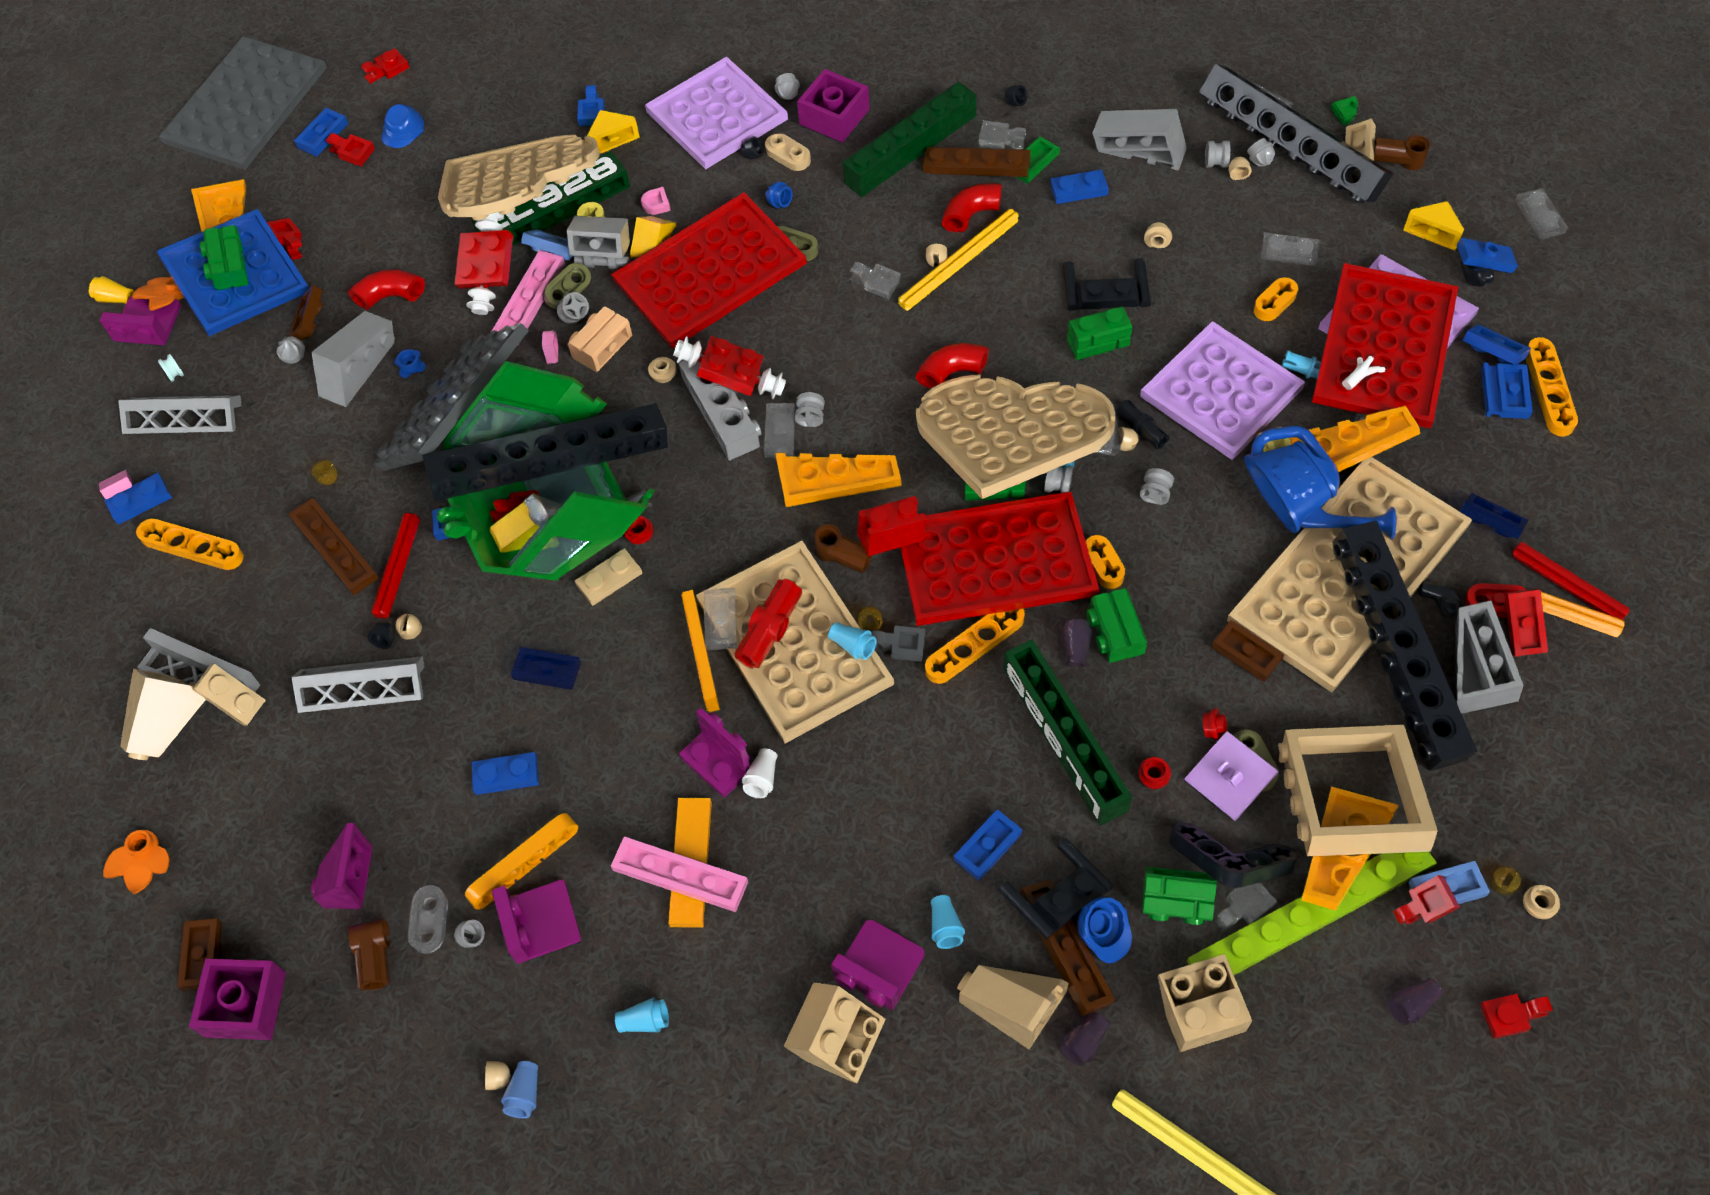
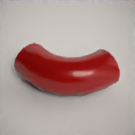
(971, 201)
(386, 284)
(952, 359)

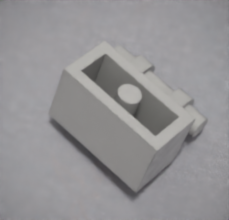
(599, 241)

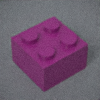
(833, 105)
(238, 999)

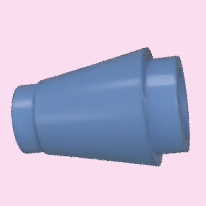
(521, 1092)

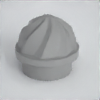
(787, 86)
(1261, 152)
(290, 350)

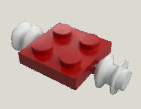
(484, 262)
(730, 366)

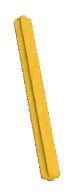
(958, 259)

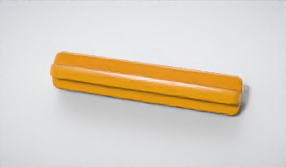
(1582, 615)

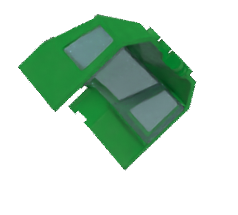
(592, 500)

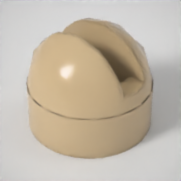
(1239, 168)
(936, 254)
(1128, 438)
(412, 626)
(496, 1075)

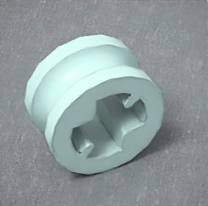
(170, 367)

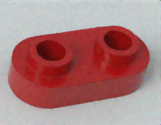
(1492, 593)

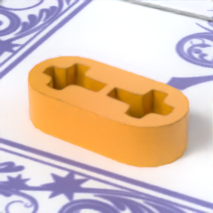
(1271, 295)
(1108, 559)

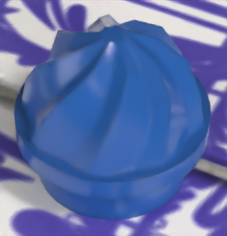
(779, 195)

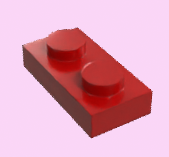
(1526, 622)

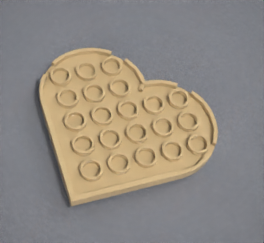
(511, 175)
(1009, 433)

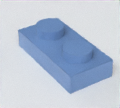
(546, 242)
(1464, 881)

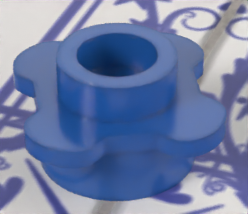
(406, 357)

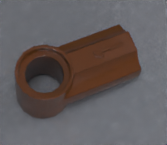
(1408, 153)
(843, 551)
(370, 946)

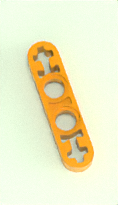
(1556, 386)
(191, 542)
(972, 640)
(521, 860)

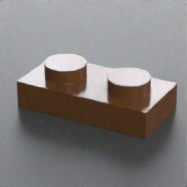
(307, 309)
(1247, 651)
(199, 942)

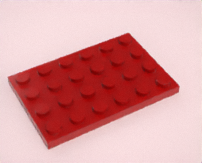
(709, 269)
(1399, 324)
(999, 559)

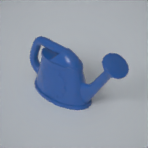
(1301, 480)

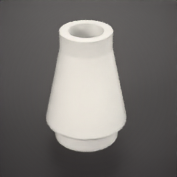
(760, 776)

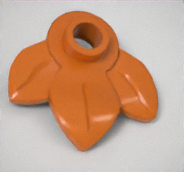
(159, 291)
(135, 865)

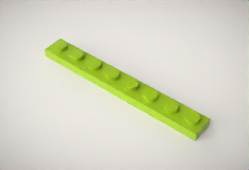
(1303, 918)

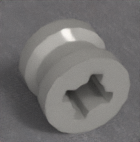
(1217, 154)
(575, 302)
(809, 409)
(1059, 479)
(1157, 486)

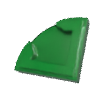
(1345, 109)

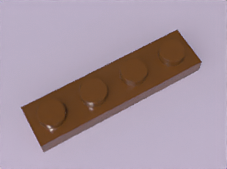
(977, 161)
(333, 546)
(1073, 960)

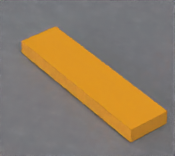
(700, 651)
(691, 842)

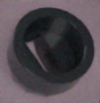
(1016, 95)
(752, 148)
(382, 635)

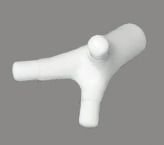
(1361, 371)

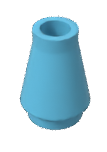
(854, 640)
(946, 926)
(643, 1017)

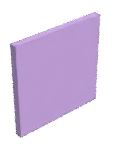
(1231, 776)

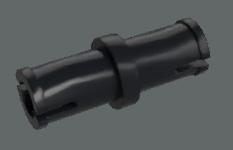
(1142, 424)

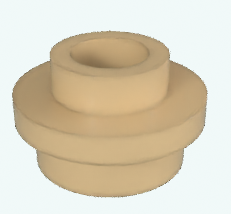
(1158, 230)
(662, 375)
(1545, 893)

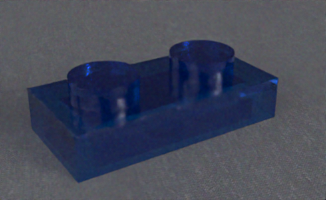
(1504, 521)
(546, 668)

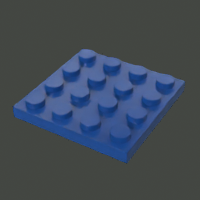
(269, 271)

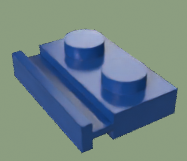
(1506, 390)

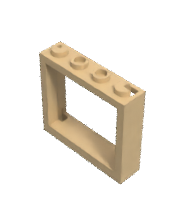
(1364, 839)

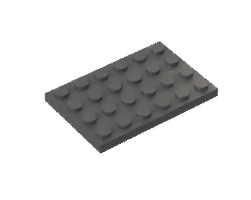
(243, 102)
(449, 397)

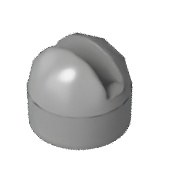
(470, 927)

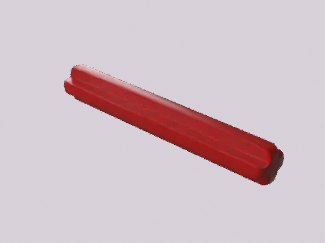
(395, 566)
(1569, 581)

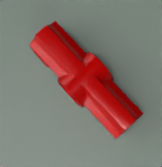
(768, 623)

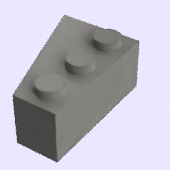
(1142, 134)
(351, 356)
(1483, 661)

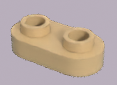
(788, 152)

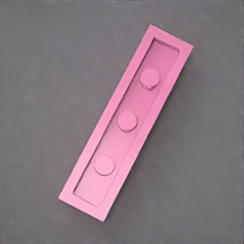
(529, 293)
(679, 874)

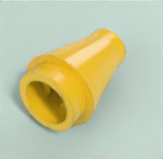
(109, 291)

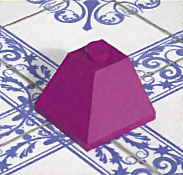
(344, 871)

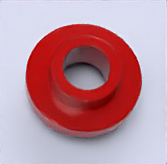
(642, 537)
(1214, 724)
(1159, 765)

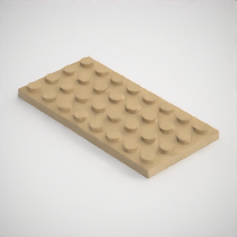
(1304, 598)

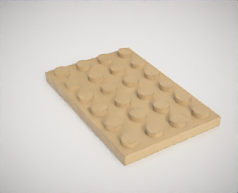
(805, 673)

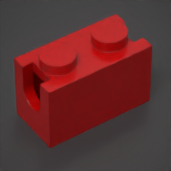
(891, 526)

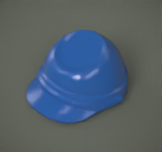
(401, 126)
(1105, 929)

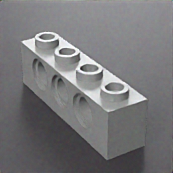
(721, 411)

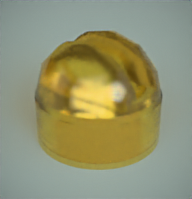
(324, 472)
(863, 618)
(1498, 877)

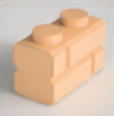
(599, 338)

